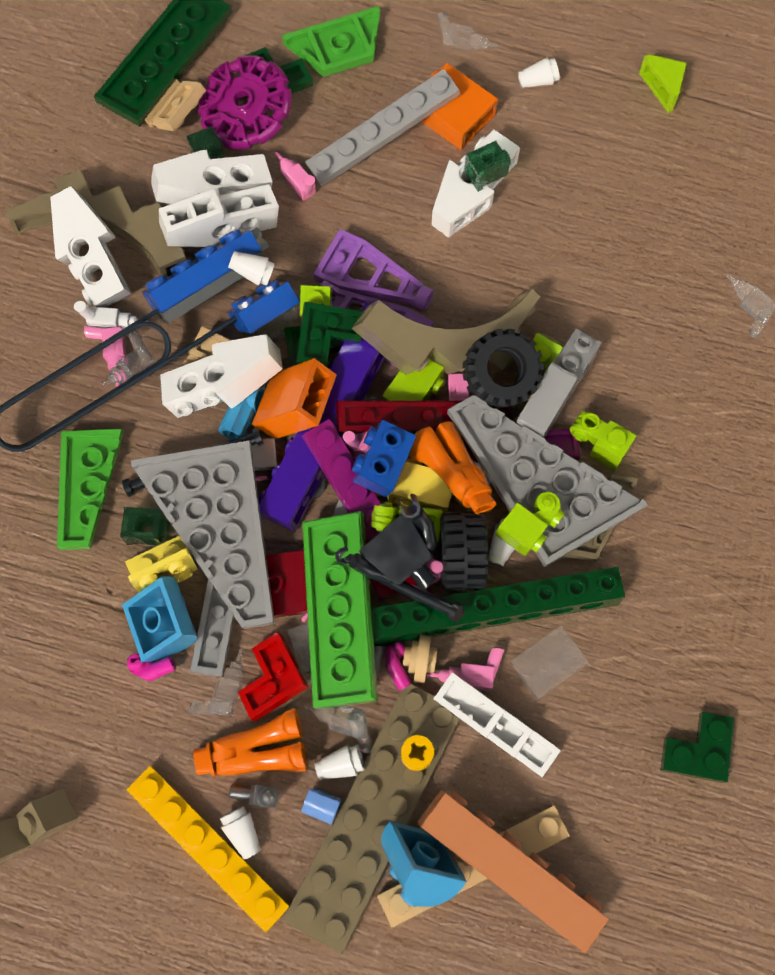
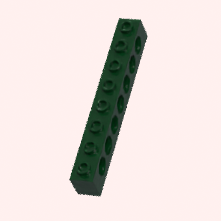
(500, 606)

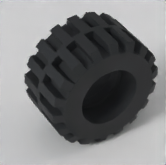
(526, 360)
(463, 551)

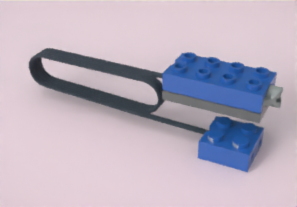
(175, 296)

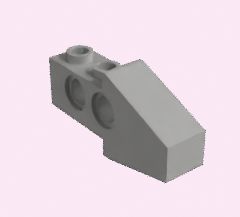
(559, 383)

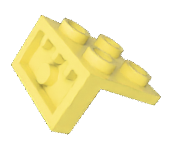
(166, 559)

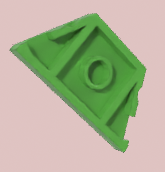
(337, 43)

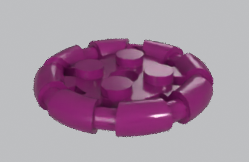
(254, 112)

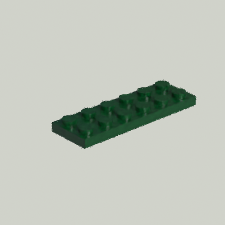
(161, 57)

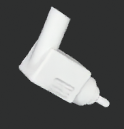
(104, 317)

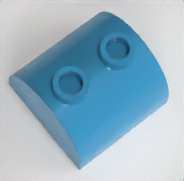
(160, 620)
(421, 865)

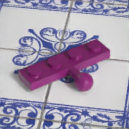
(337, 466)

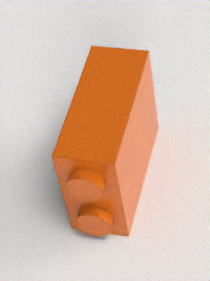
(466, 114)
(294, 399)

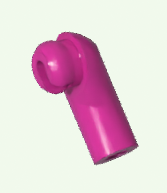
(394, 666)
(150, 670)

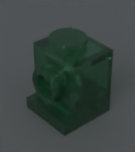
(205, 140)
(487, 165)
(135, 522)

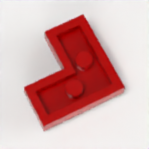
(280, 680)

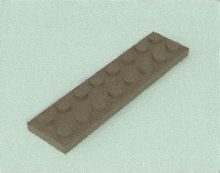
(352, 852)

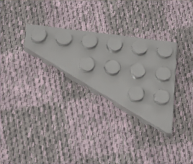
(526, 465)
(216, 512)

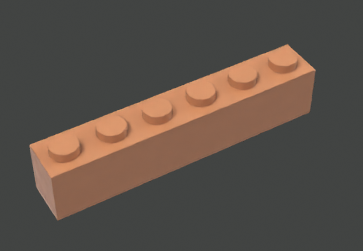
(513, 871)

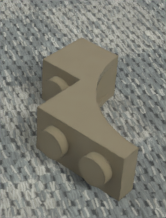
(35, 823)

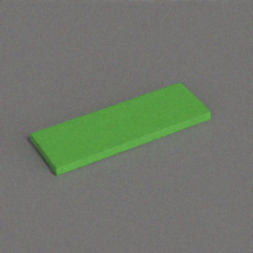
(338, 614)

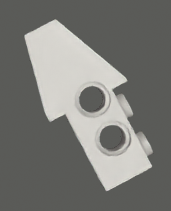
(197, 173)
(458, 200)
(209, 216)
(76, 225)
(226, 376)

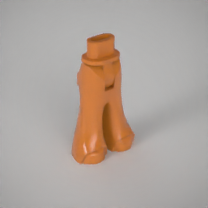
(450, 460)
(236, 754)

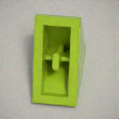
(663, 78)

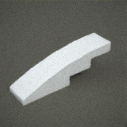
(497, 724)

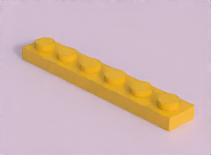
(208, 849)

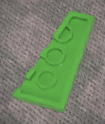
(85, 475)

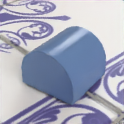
(321, 805)

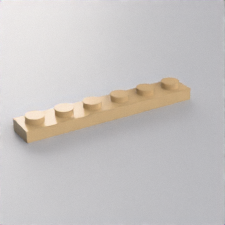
(534, 834)

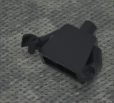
(398, 549)

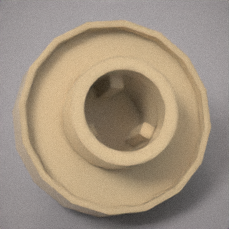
(420, 658)

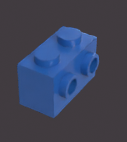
(383, 458)

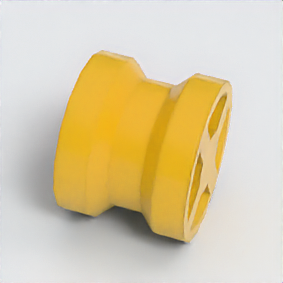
(413, 757)

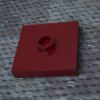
(287, 583)

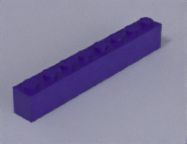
(299, 474)

